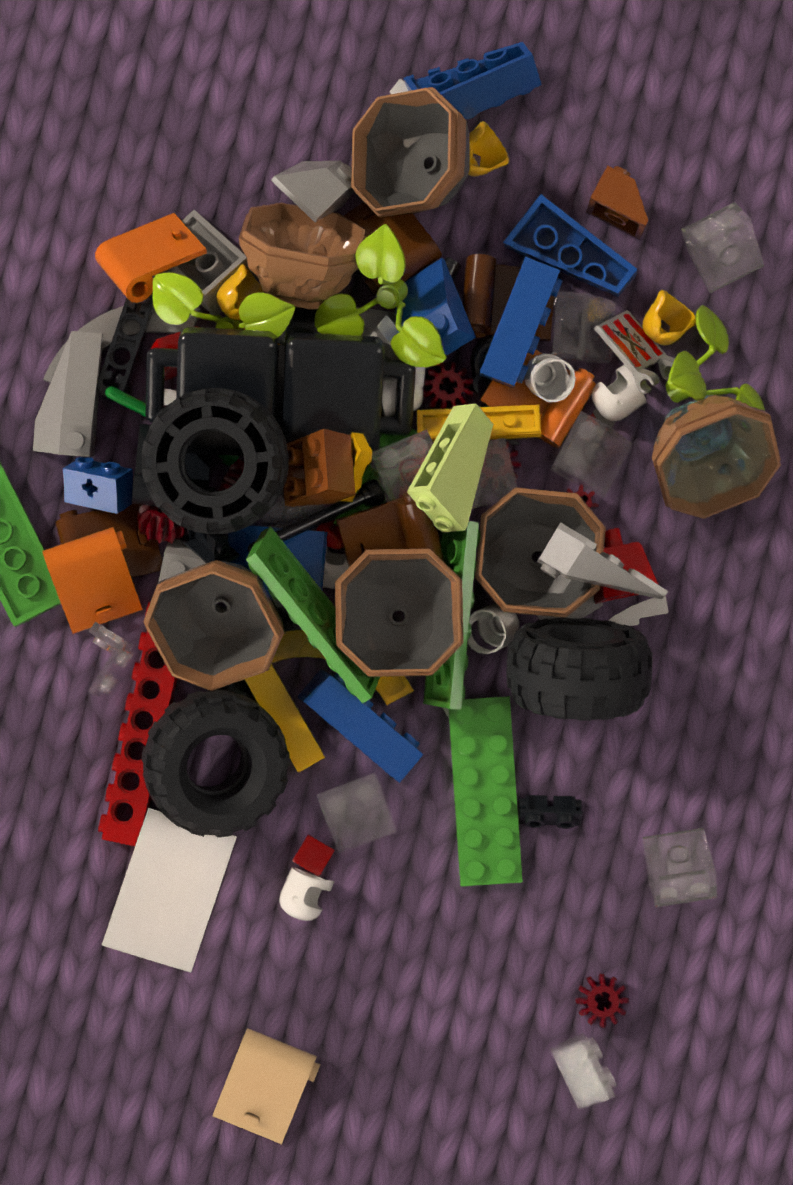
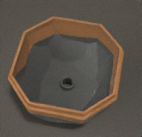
(397, 147)
(517, 529)
(404, 582)
(213, 642)

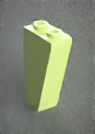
(452, 469)

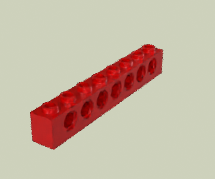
(123, 763)

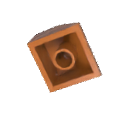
(618, 202)

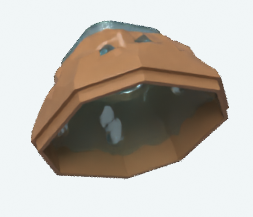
(714, 455)

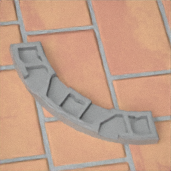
(107, 325)

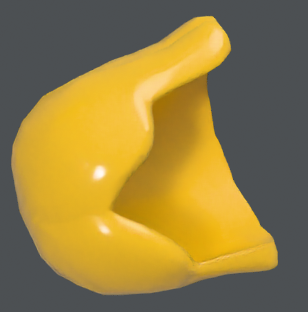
(488, 146)
(235, 290)
(673, 313)

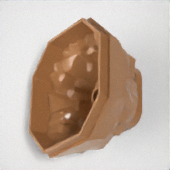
(300, 257)

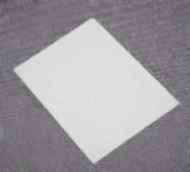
(168, 893)

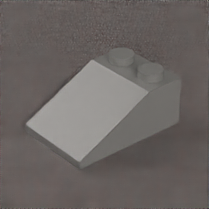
(214, 267)

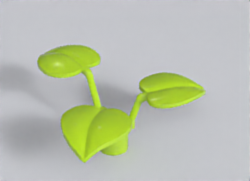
(383, 258)
(179, 296)
(685, 377)

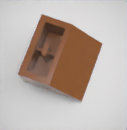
(319, 469)

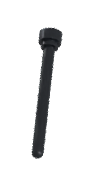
(369, 494)

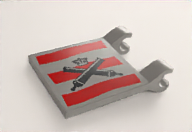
(635, 349)

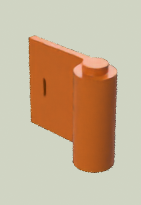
(147, 251)
(555, 417)
(92, 579)

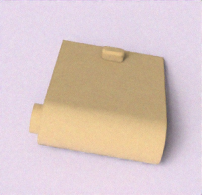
(265, 1082)

